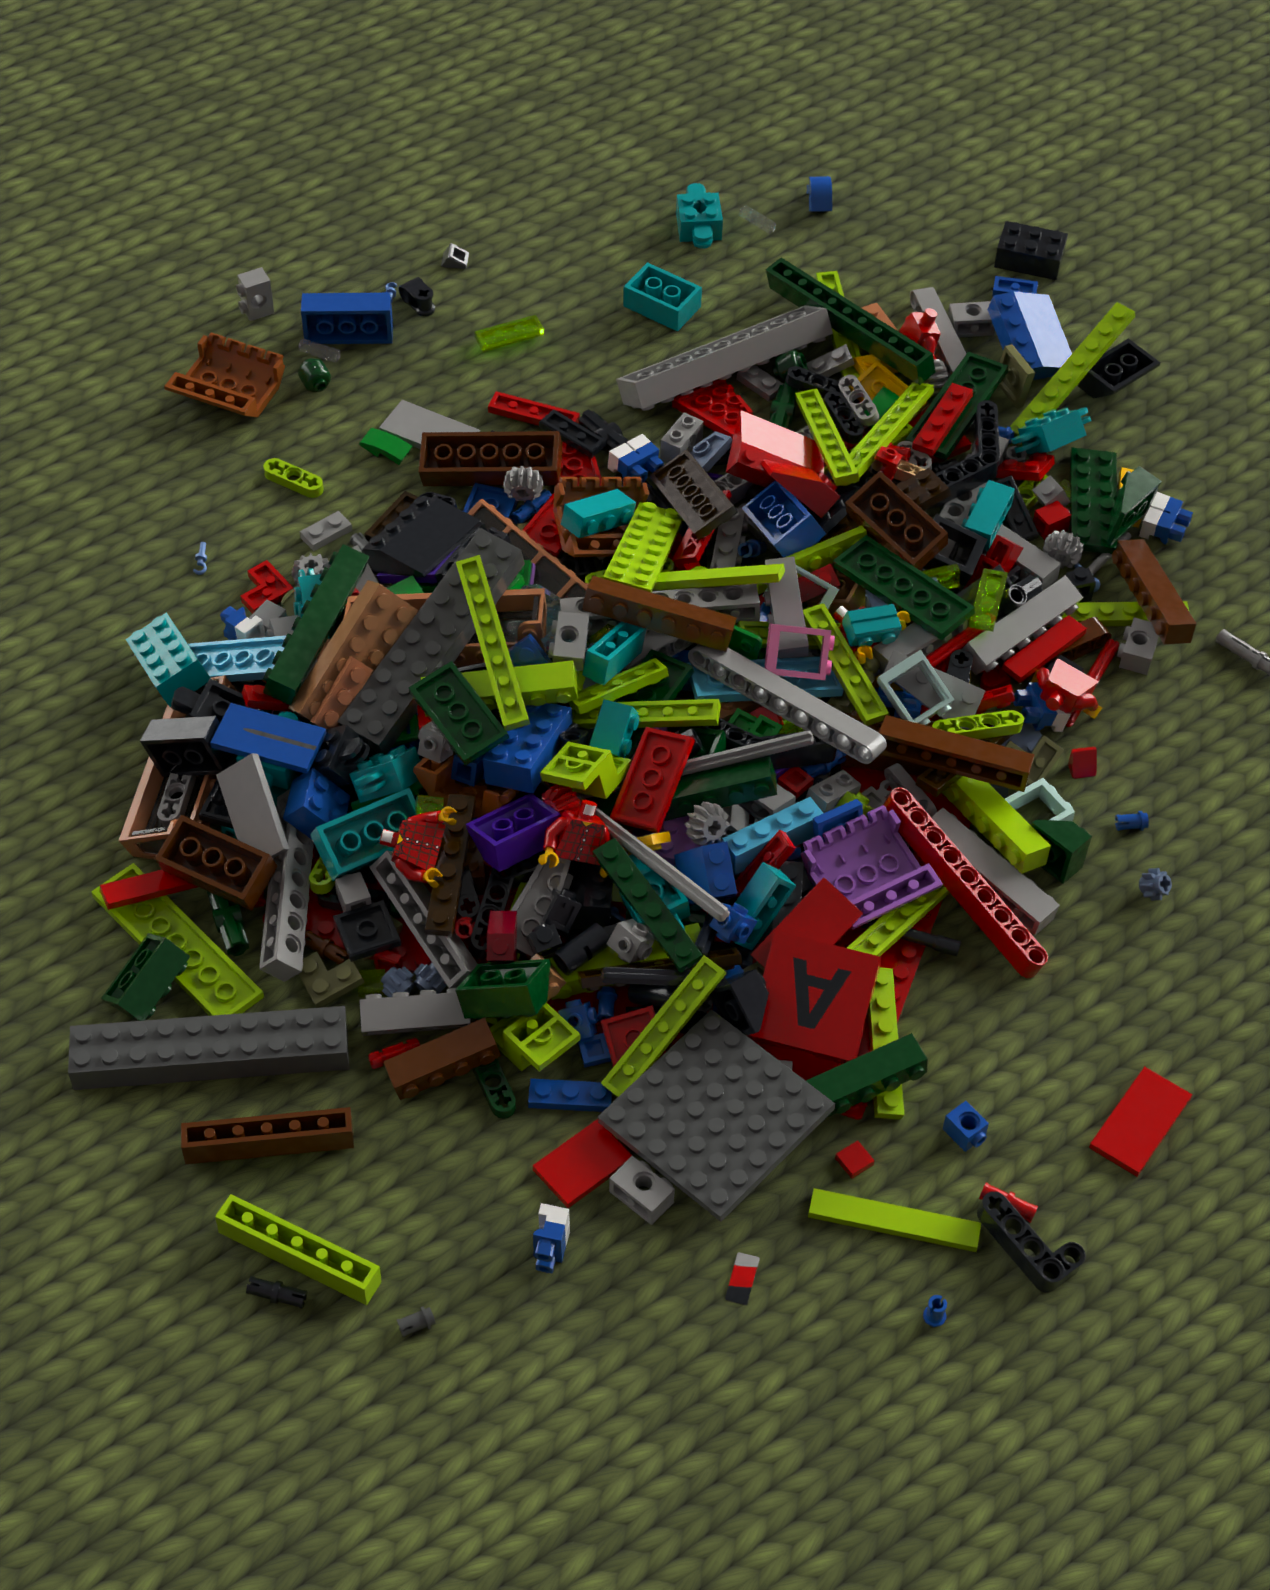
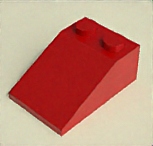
(812, 489)

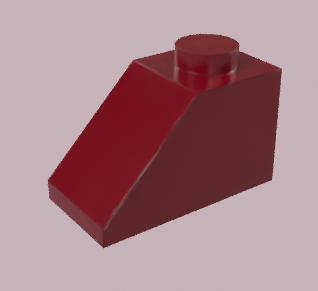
(502, 936)

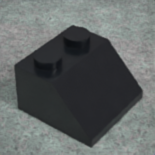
(742, 1000)

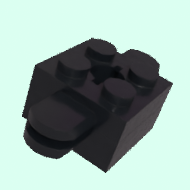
(212, 702)
(340, 754)

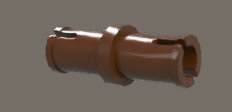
(325, 948)

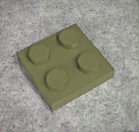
(1019, 376)

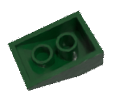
(1131, 502)

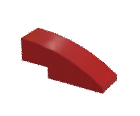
(1001, 552)

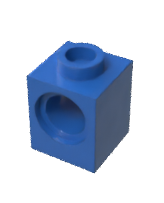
(966, 1116)

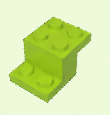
(586, 770)
(534, 1039)

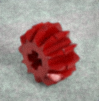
(561, 798)

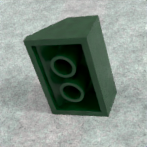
(146, 977)
(505, 989)

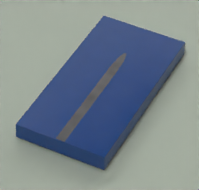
(271, 736)

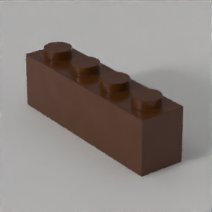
(442, 1059)

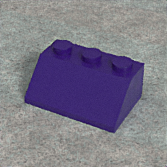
(512, 831)

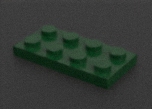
(458, 713)

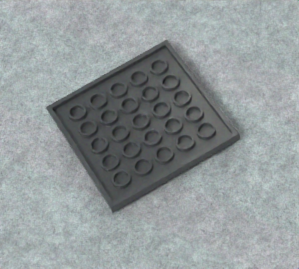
(716, 1114)

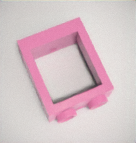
(773, 645)

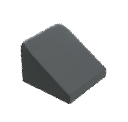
(455, 257)

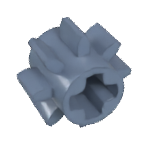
(1155, 884)
(428, 978)
(397, 981)

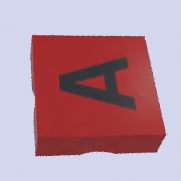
(816, 997)

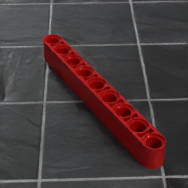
(966, 885)

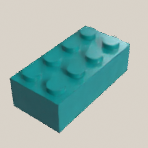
(167, 657)
(354, 838)

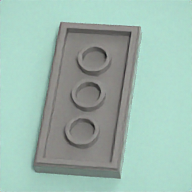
(409, 422)
(252, 806)

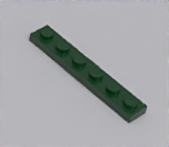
(647, 905)

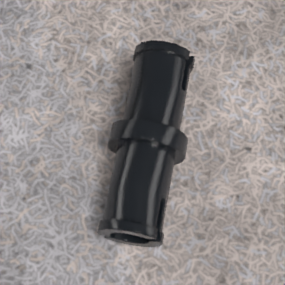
(276, 1292)

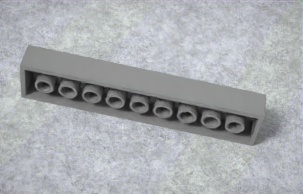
(723, 357)

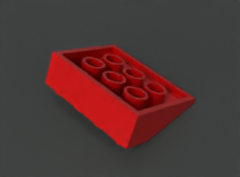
(759, 440)

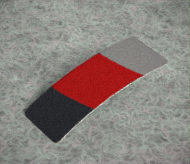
(742, 1278)

